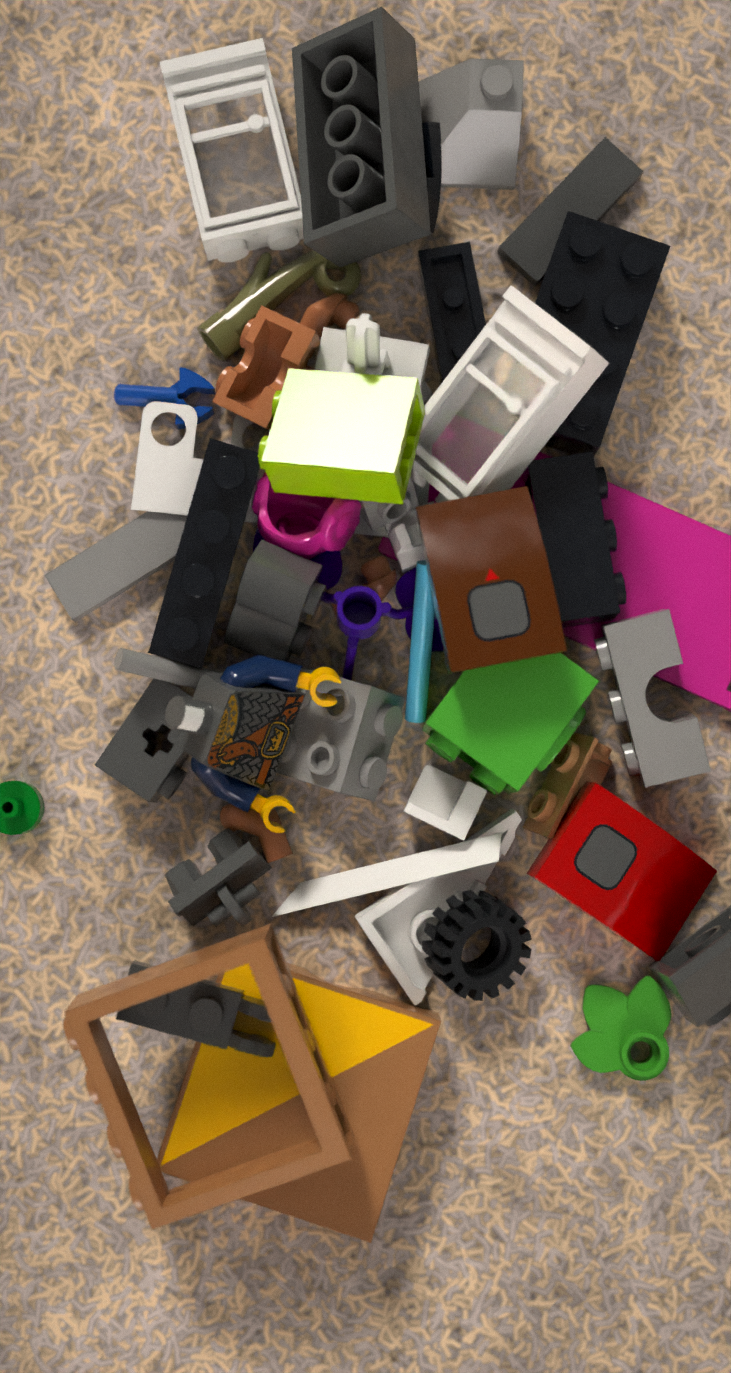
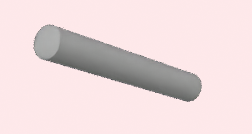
(159, 668)

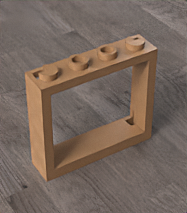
(300, 1047)

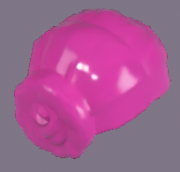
(304, 522)

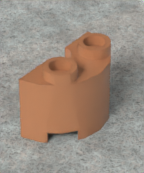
(270, 347)

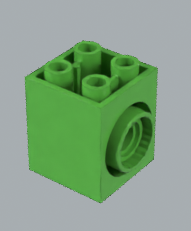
(510, 718)

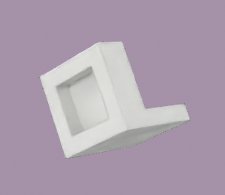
(445, 802)

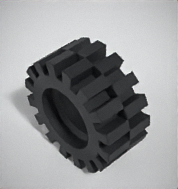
(498, 959)

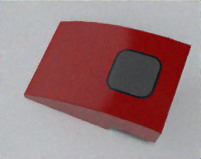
(622, 870)

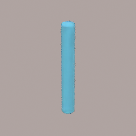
(420, 648)

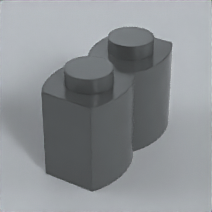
(274, 603)

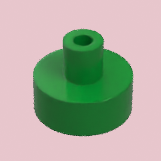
(27, 807)

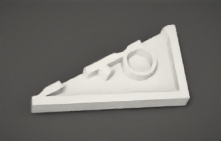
(399, 917)

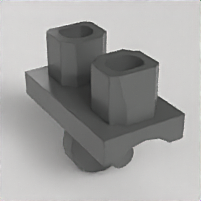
(222, 889)

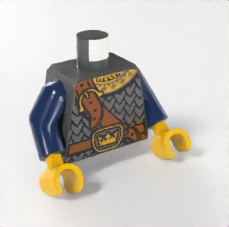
(242, 727)

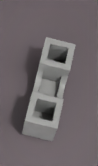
(659, 746)

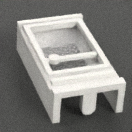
(234, 150)
(502, 401)

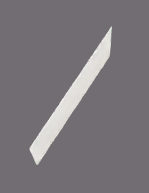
(393, 873)

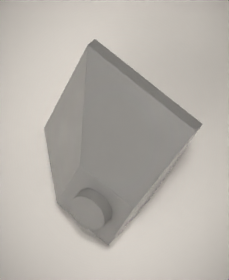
(478, 121)

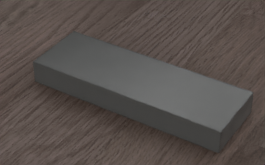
(587, 191)

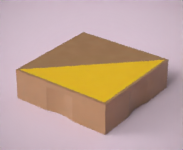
(250, 1106)

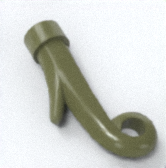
(224, 329)

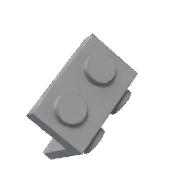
(344, 743)

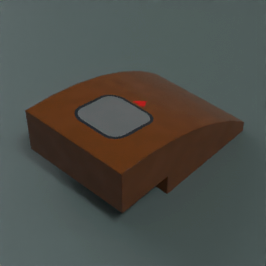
(490, 580)

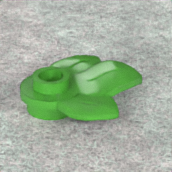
(619, 1023)

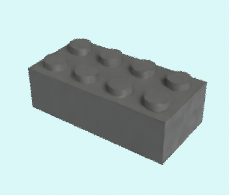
(360, 139)

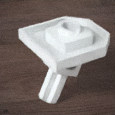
(366, 352)

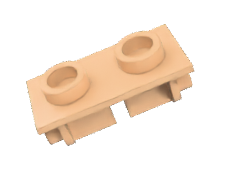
(577, 762)

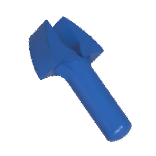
(189, 383)

